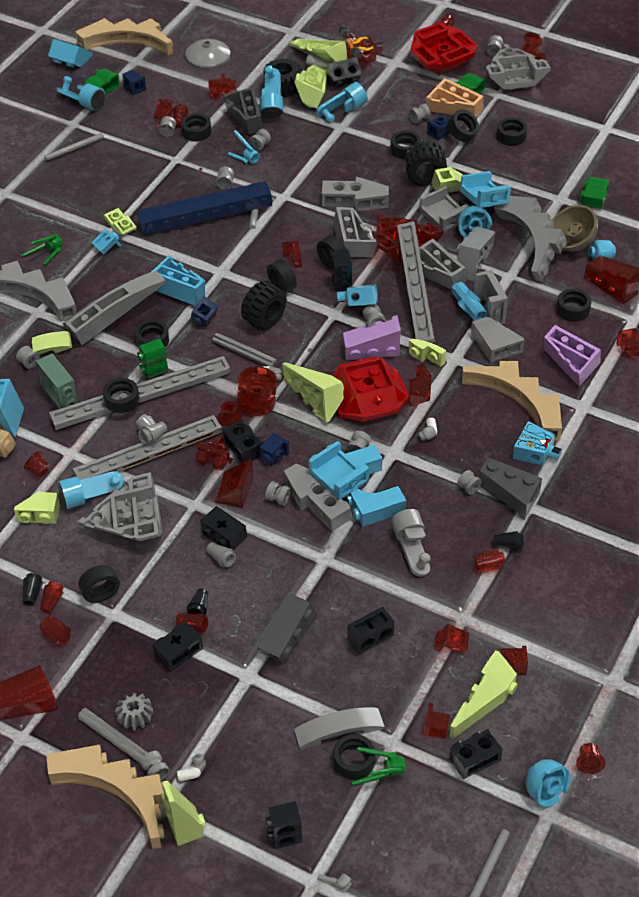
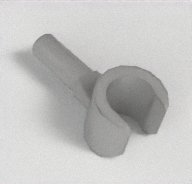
(341, 884)

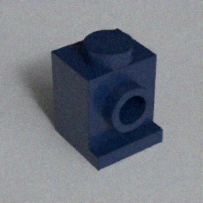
(134, 82)
(439, 124)
(203, 312)
(274, 449)

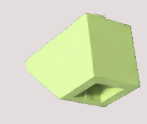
(447, 177)
(38, 508)

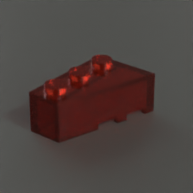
(614, 278)

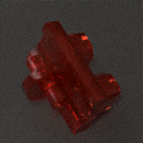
(222, 85)
(215, 450)

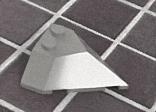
(516, 69)
(130, 511)

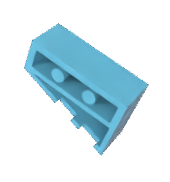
(179, 282)

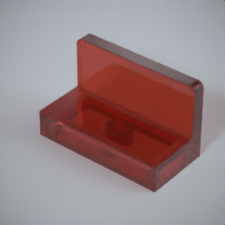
(420, 386)

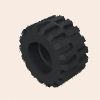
(288, 71)
(424, 153)
(263, 305)

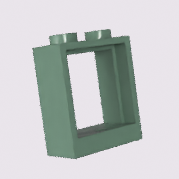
(57, 382)

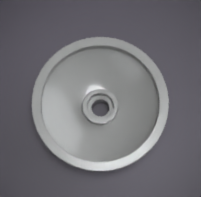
(207, 54)

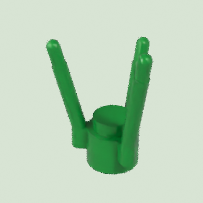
(52, 243)
(392, 766)

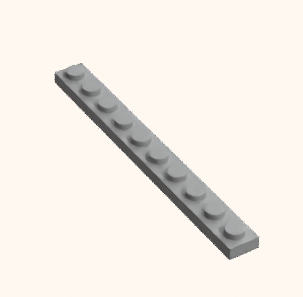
(147, 390)

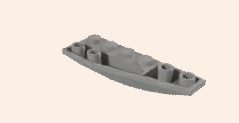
(111, 306)

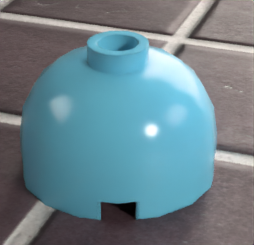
(473, 217)
(547, 781)

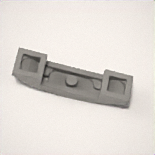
(338, 724)

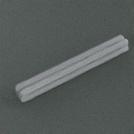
(244, 350)
(111, 734)

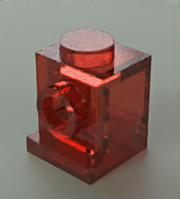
(629, 342)
(517, 659)

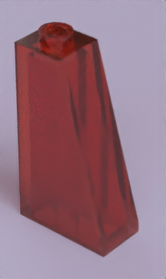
(26, 695)

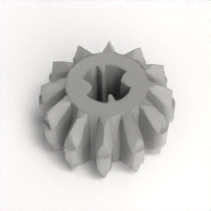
(134, 711)

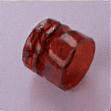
(256, 390)

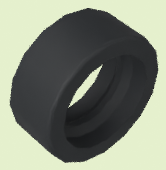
(195, 120)
(457, 132)
(403, 137)
(512, 139)
(323, 249)
(281, 275)
(576, 295)
(151, 326)
(123, 405)
(95, 575)
(348, 771)

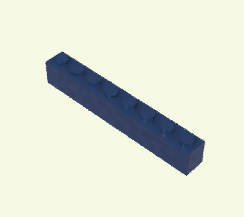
(204, 208)

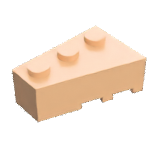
(451, 97)

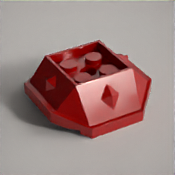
(442, 48)
(370, 390)

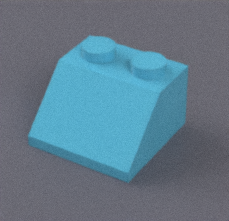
(69, 53)

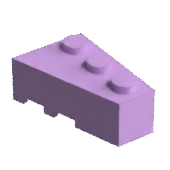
(375, 341)
(572, 354)

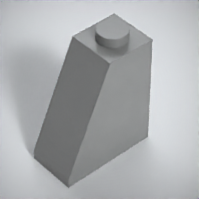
(496, 340)

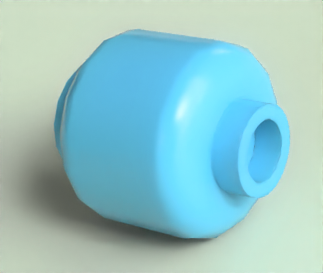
(603, 248)

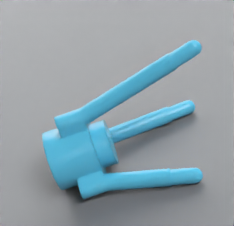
(249, 153)

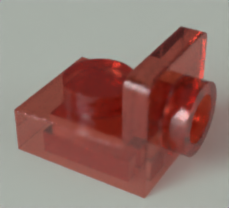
(164, 108)
(292, 250)
(452, 638)

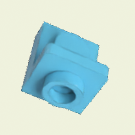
(106, 240)

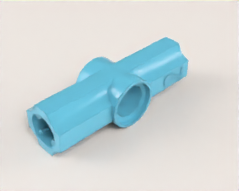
(469, 301)

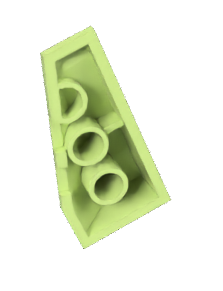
(327, 50)
(311, 85)
(317, 389)
(493, 689)
(182, 815)

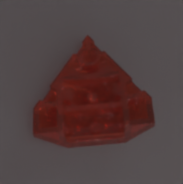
(388, 234)

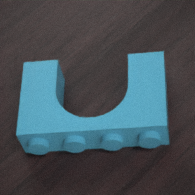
(378, 506)

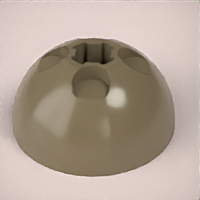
(578, 225)

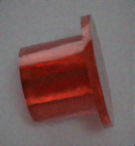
(531, 39)
(229, 413)
(37, 464)
(590, 759)

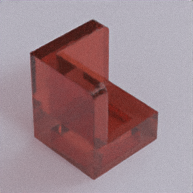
(436, 723)

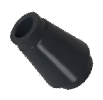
(509, 540)
(31, 587)
(198, 603)

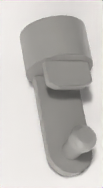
(409, 531)

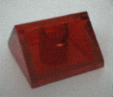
(235, 485)

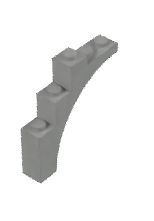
(547, 240)
(32, 284)

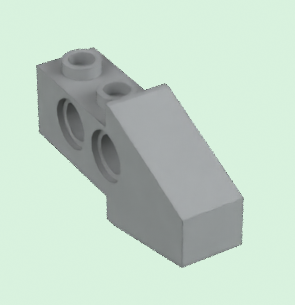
(359, 194)
(312, 494)

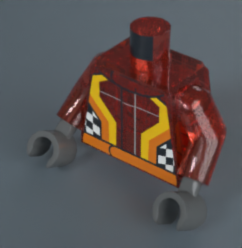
(360, 47)

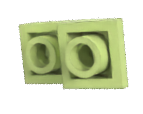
(119, 222)
(52, 341)
(423, 350)

